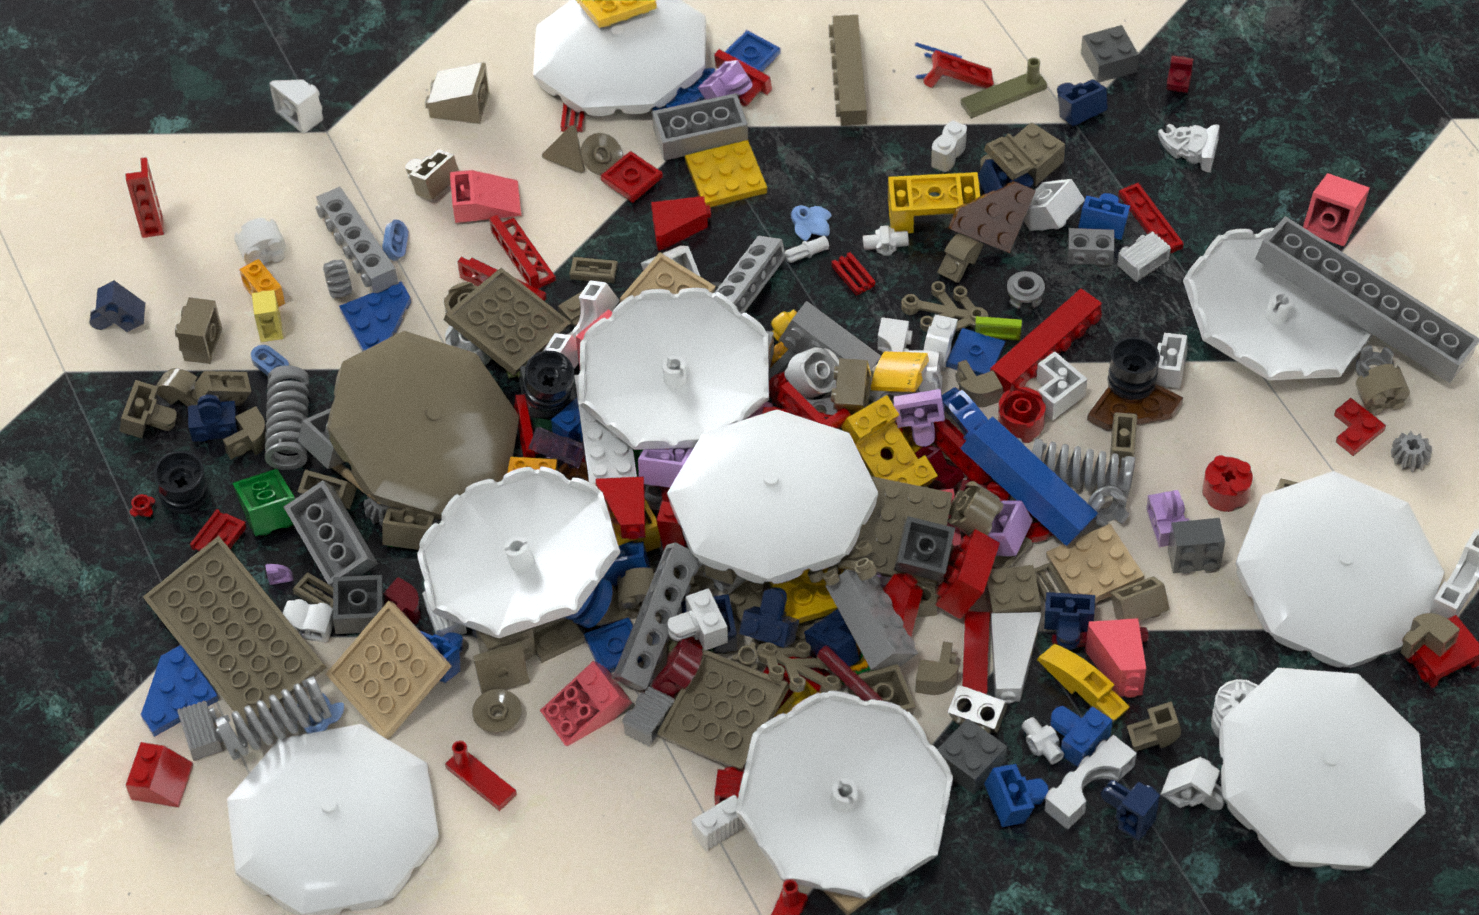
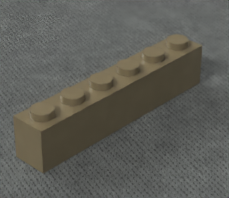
(849, 70)

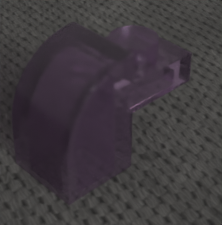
(557, 447)

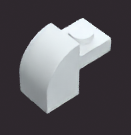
(940, 336)

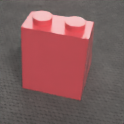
(1335, 209)
(1118, 654)

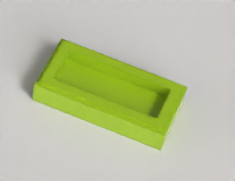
(999, 327)

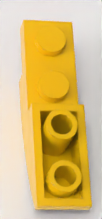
(1085, 679)

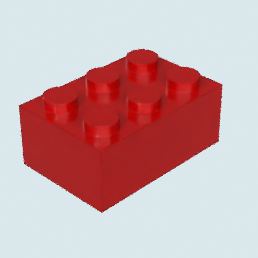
(967, 573)

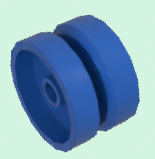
(595, 605)

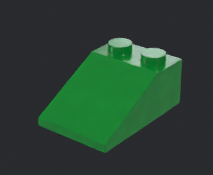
(264, 501)

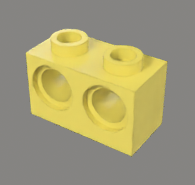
(267, 316)

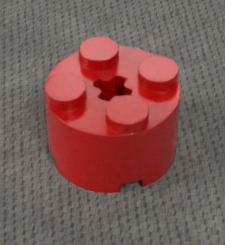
(1022, 413)
(1227, 483)

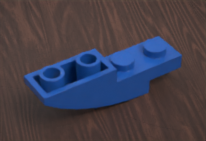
(962, 409)

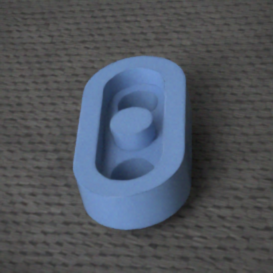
(395, 240)
(272, 358)

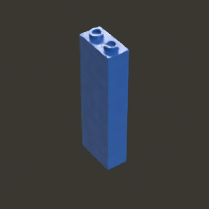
(1028, 479)

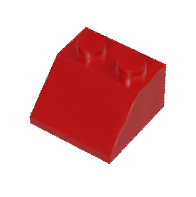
(158, 775)

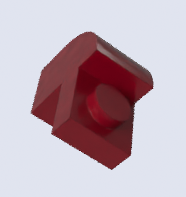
(1180, 73)
(947, 475)
(405, 598)
(680, 668)

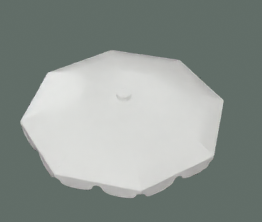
(620, 65)
(1265, 317)
(673, 367)
(773, 497)
(517, 551)
(1337, 569)
(1321, 769)
(844, 794)
(332, 821)

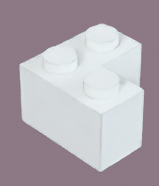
(1060, 385)

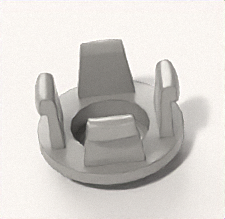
(1021, 295)
(1369, 358)
(1114, 511)

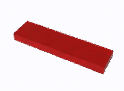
(1149, 215)
(976, 651)

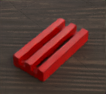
(572, 119)
(836, 265)

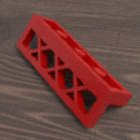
(145, 201)
(517, 255)
(478, 272)
(950, 441)

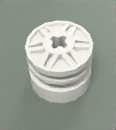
(1228, 698)

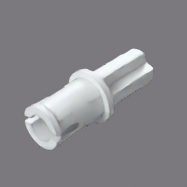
(807, 249)

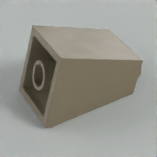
(459, 94)

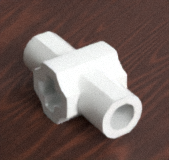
(885, 240)
(1042, 740)

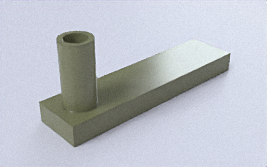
(1006, 92)

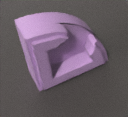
(278, 574)

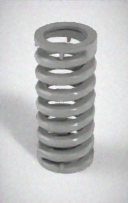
(288, 417)
(1078, 476)
(274, 724)

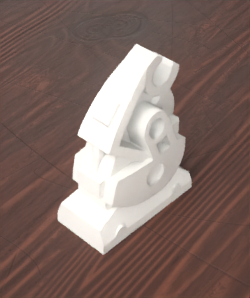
(1191, 143)

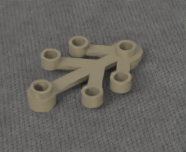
(948, 309)
(864, 567)
(771, 654)

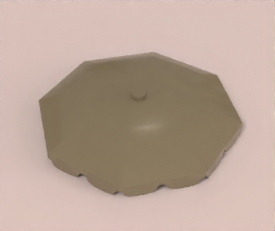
(420, 422)

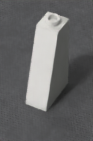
(1012, 650)

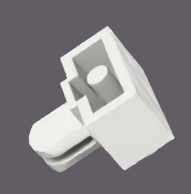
(1172, 360)
(701, 621)
(1194, 784)

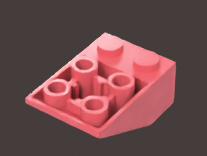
(483, 195)
(585, 704)

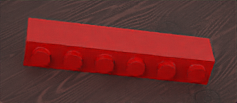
(1051, 336)

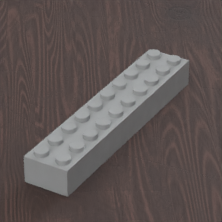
(1367, 299)

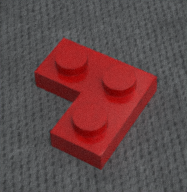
(1361, 424)

